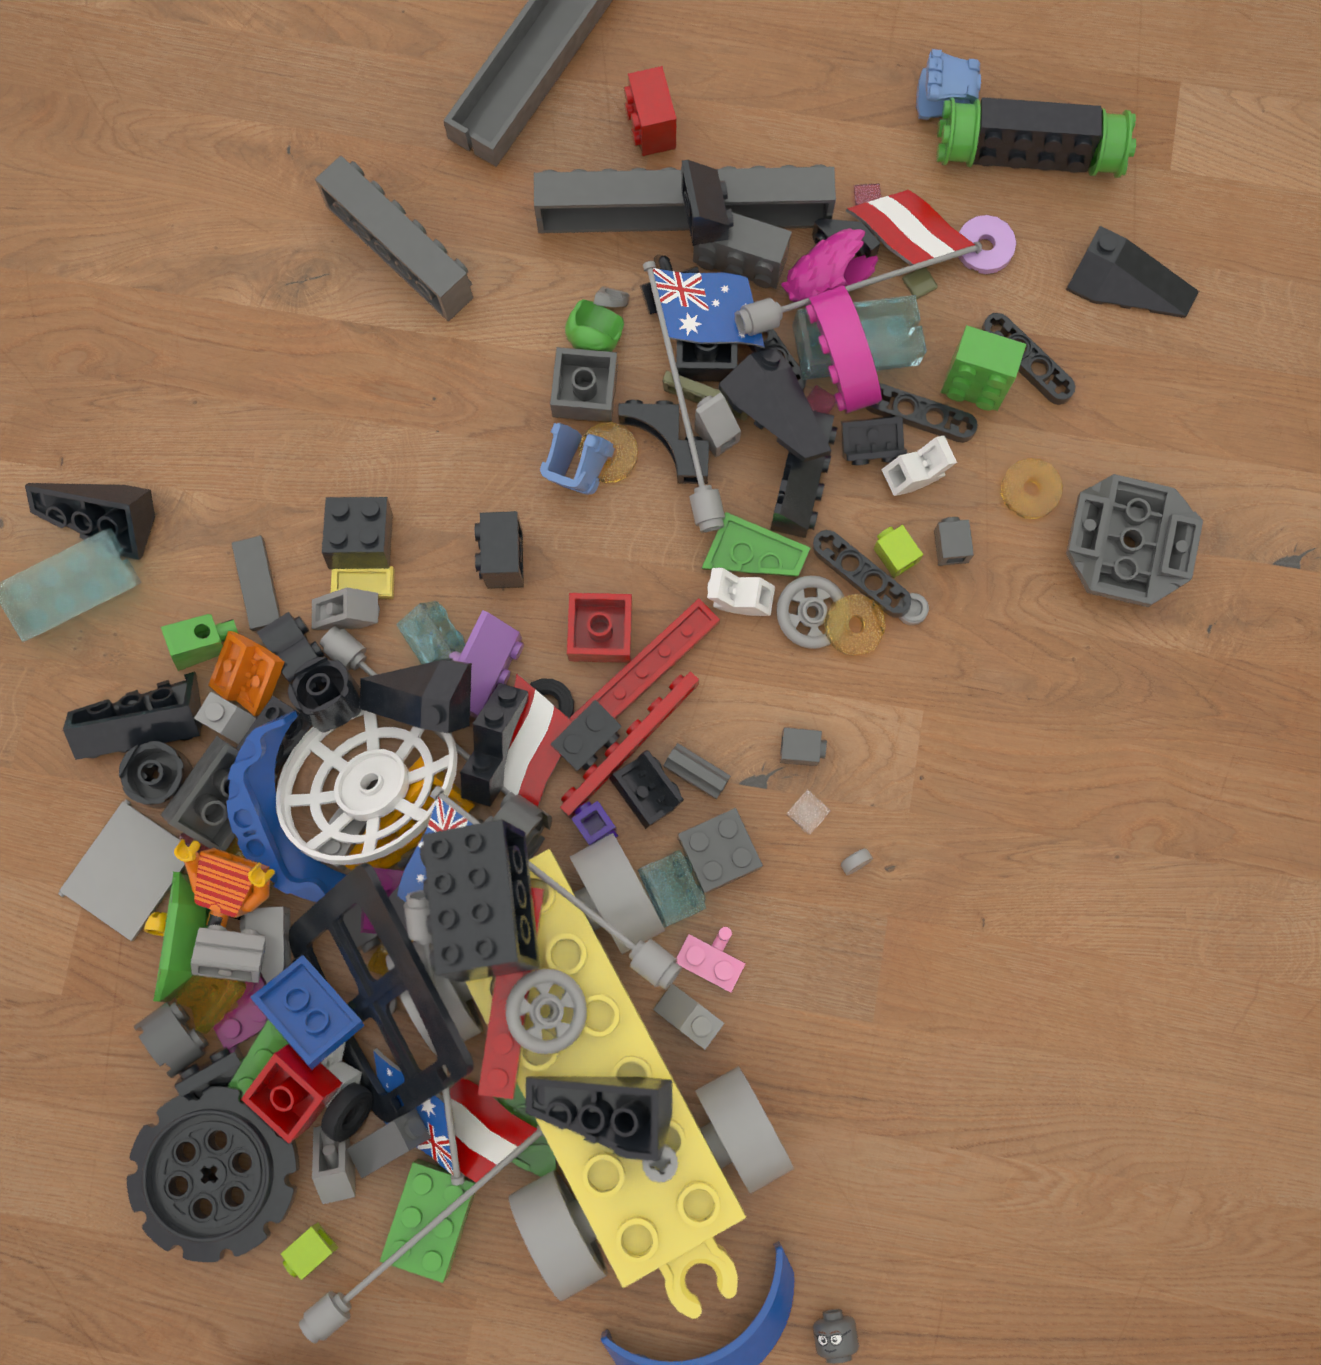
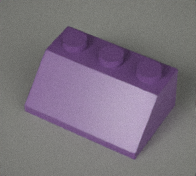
(490, 652)

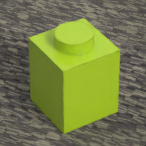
(897, 550)
(308, 1252)

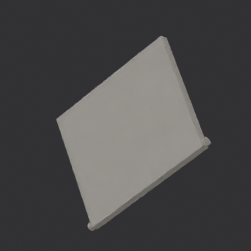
(125, 871)

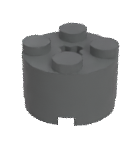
(525, 816)
(171, 1038)

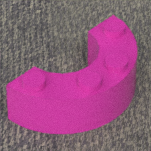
(847, 347)

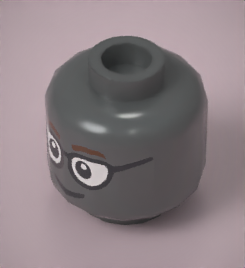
(835, 1337)

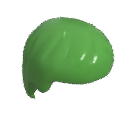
(593, 327)

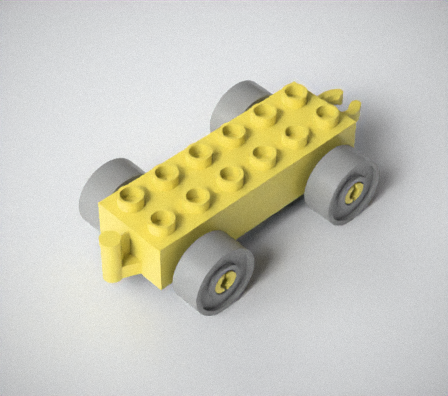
(634, 1218)

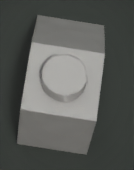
(345, 609)
(225, 717)
(688, 1016)
(332, 1168)

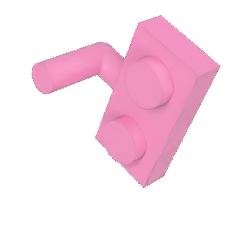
(711, 961)

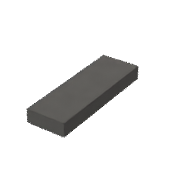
(256, 582)

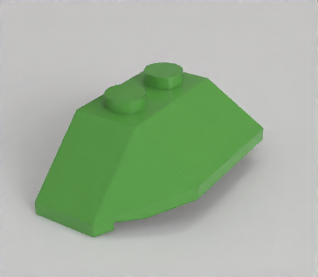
(179, 938)

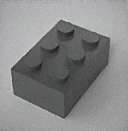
(751, 251)
(200, 802)

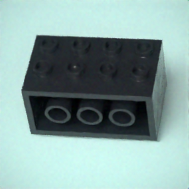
(479, 901)

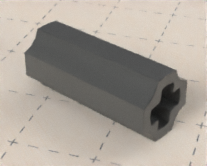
(696, 771)

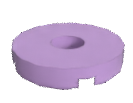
(998, 234)

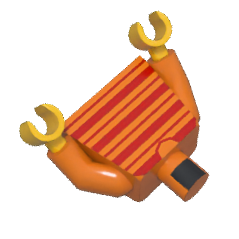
(224, 881)

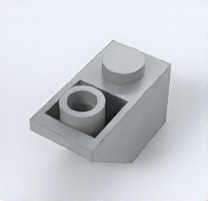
(717, 424)

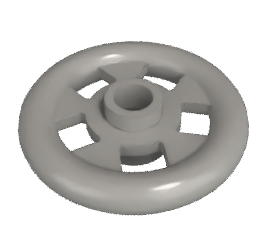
(795, 592)
(565, 1033)

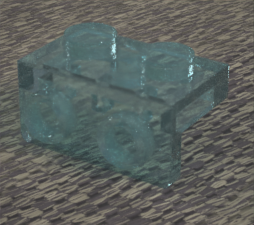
(430, 632)
(672, 888)

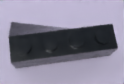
(802, 487)
(135, 719)

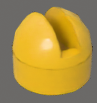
(156, 924)

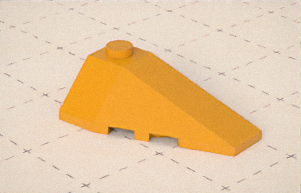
(411, 796)

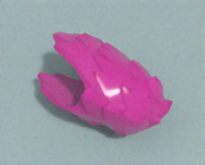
(829, 266)

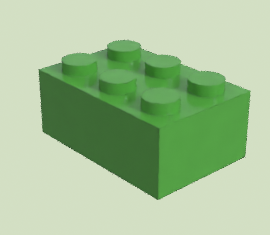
(983, 368)
(423, 1199)

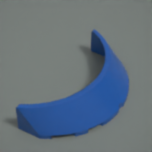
(255, 817)
(752, 1344)

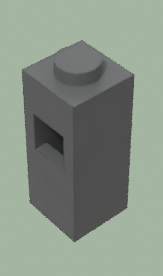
(388, 1143)

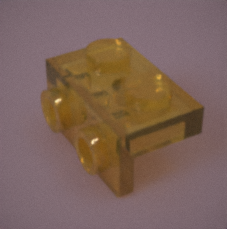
(209, 999)

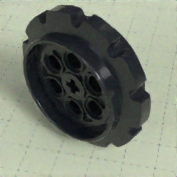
(176, 1216)

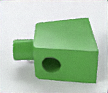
(187, 642)

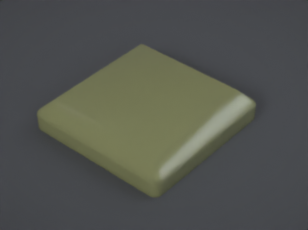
(920, 282)

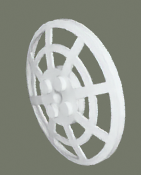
(351, 789)

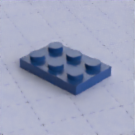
(307, 1012)

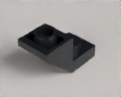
(826, 227)

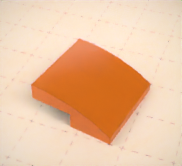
(246, 673)

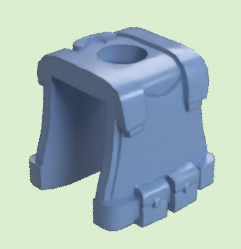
(944, 79)
(562, 450)

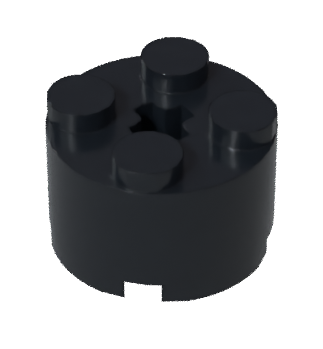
(325, 694)
(138, 769)

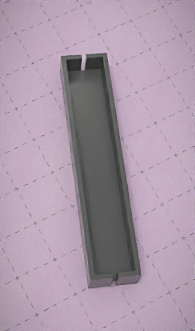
(520, 74)
(654, 200)

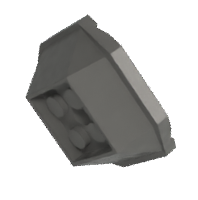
(1158, 523)

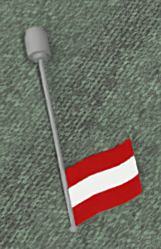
(904, 226)
(529, 754)
(486, 1143)

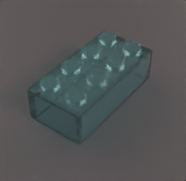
(887, 331)
(66, 585)

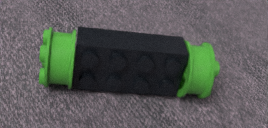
(1036, 136)

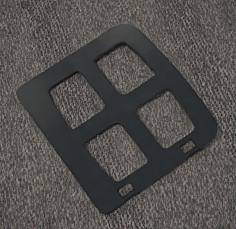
(374, 996)

